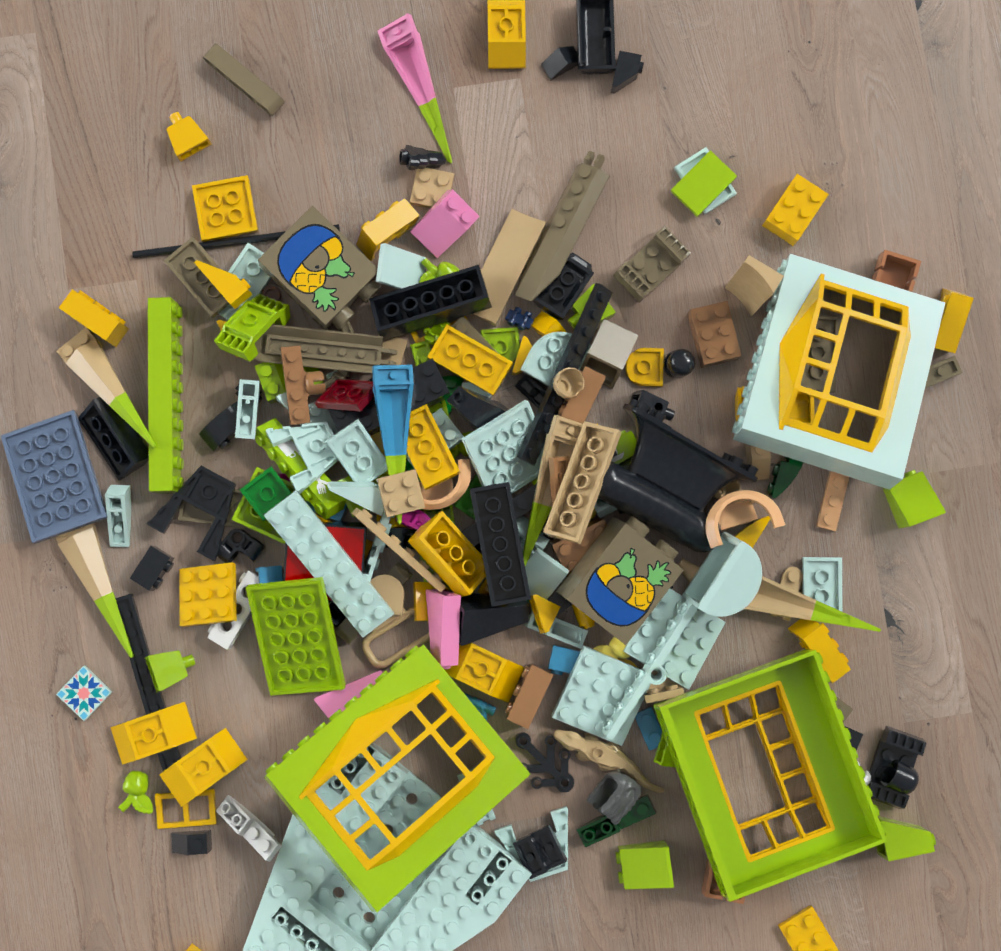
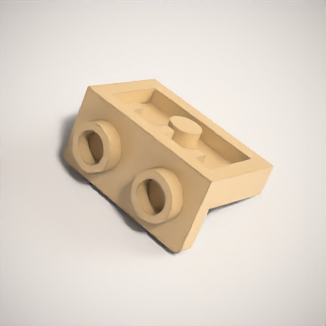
(664, 691)

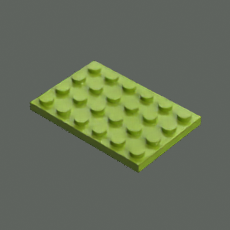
(296, 636)

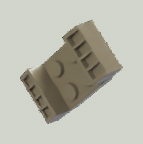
(652, 264)

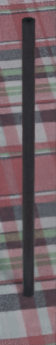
(213, 244)

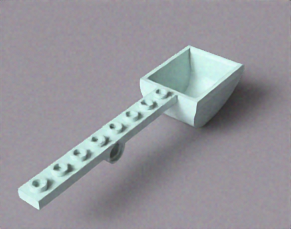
(719, 588)

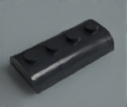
(595, 36)

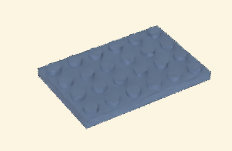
(54, 476)

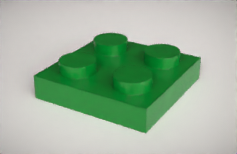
(265, 491)

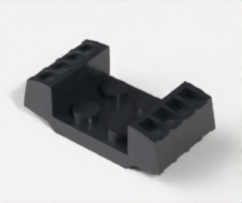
(899, 746)

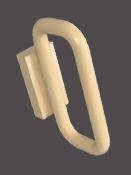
(391, 622)

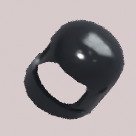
(680, 363)
(904, 780)

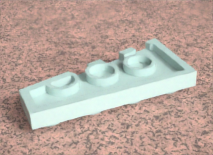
(377, 546)

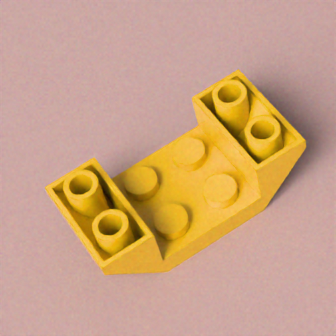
(506, 34)
(486, 671)
(153, 733)
(203, 767)

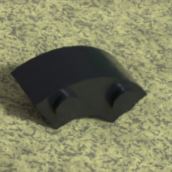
(221, 429)

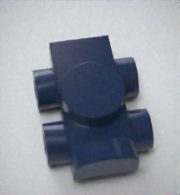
(519, 320)

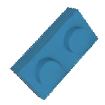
(649, 727)

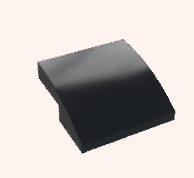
(540, 851)

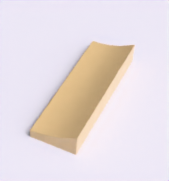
(508, 261)
(753, 284)
(582, 482)

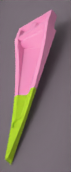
(407, 54)

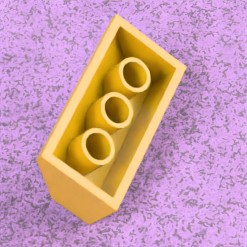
(449, 554)

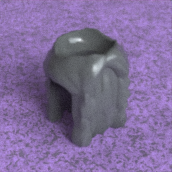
(615, 795)

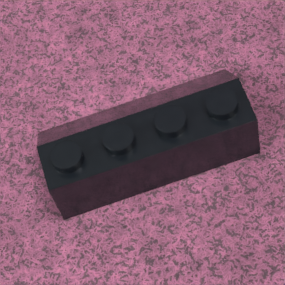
(114, 438)

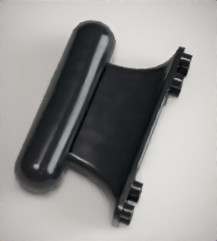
(670, 479)

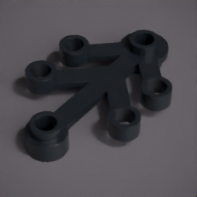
(547, 765)

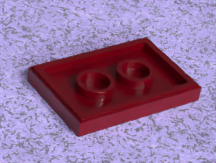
(346, 395)

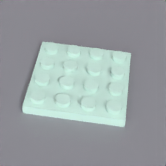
(496, 446)
(690, 649)
(593, 691)

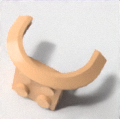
(443, 493)
(736, 510)

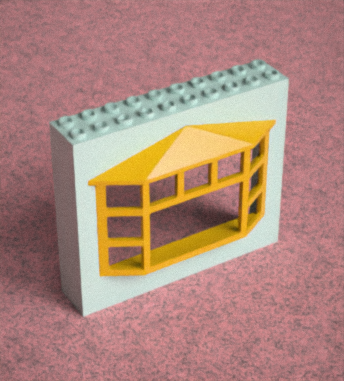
(782, 361)

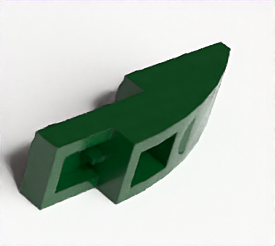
(784, 474)
(602, 827)

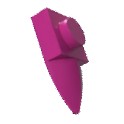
(414, 519)

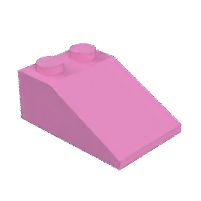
(444, 223)

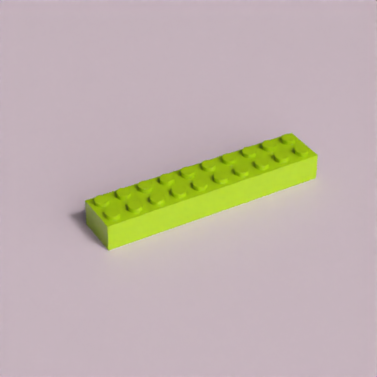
(164, 395)

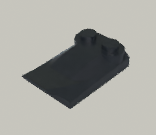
(566, 288)

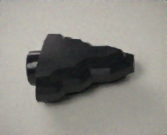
(420, 158)

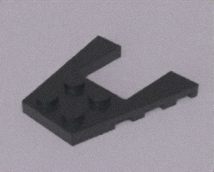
(207, 492)

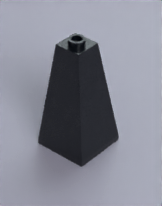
(474, 407)
(482, 620)

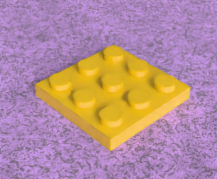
(225, 208)
(207, 594)

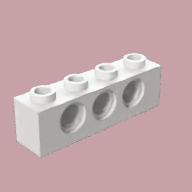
(227, 638)

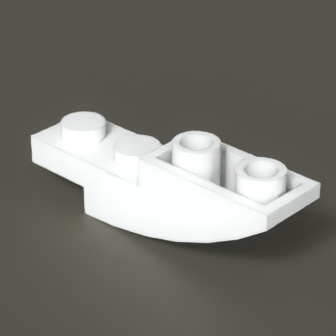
(249, 827)

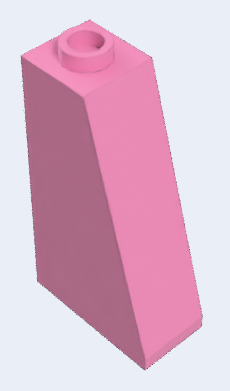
(444, 625)
(336, 699)

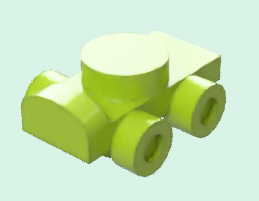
(433, 334)

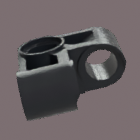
(249, 546)

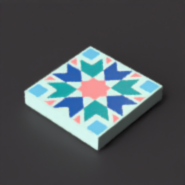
(84, 693)

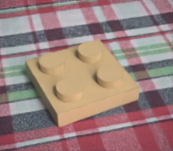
(430, 186)
(400, 493)

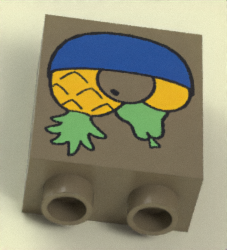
(320, 269)
(621, 578)

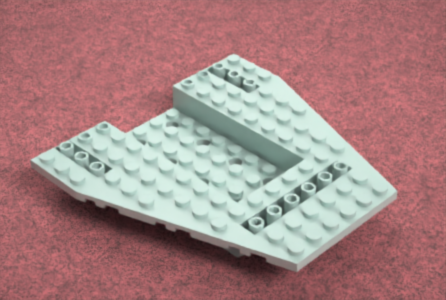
(434, 912)

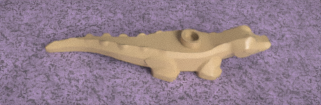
(606, 755)

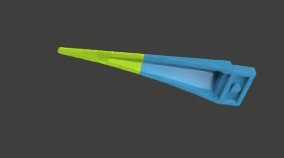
(393, 402)

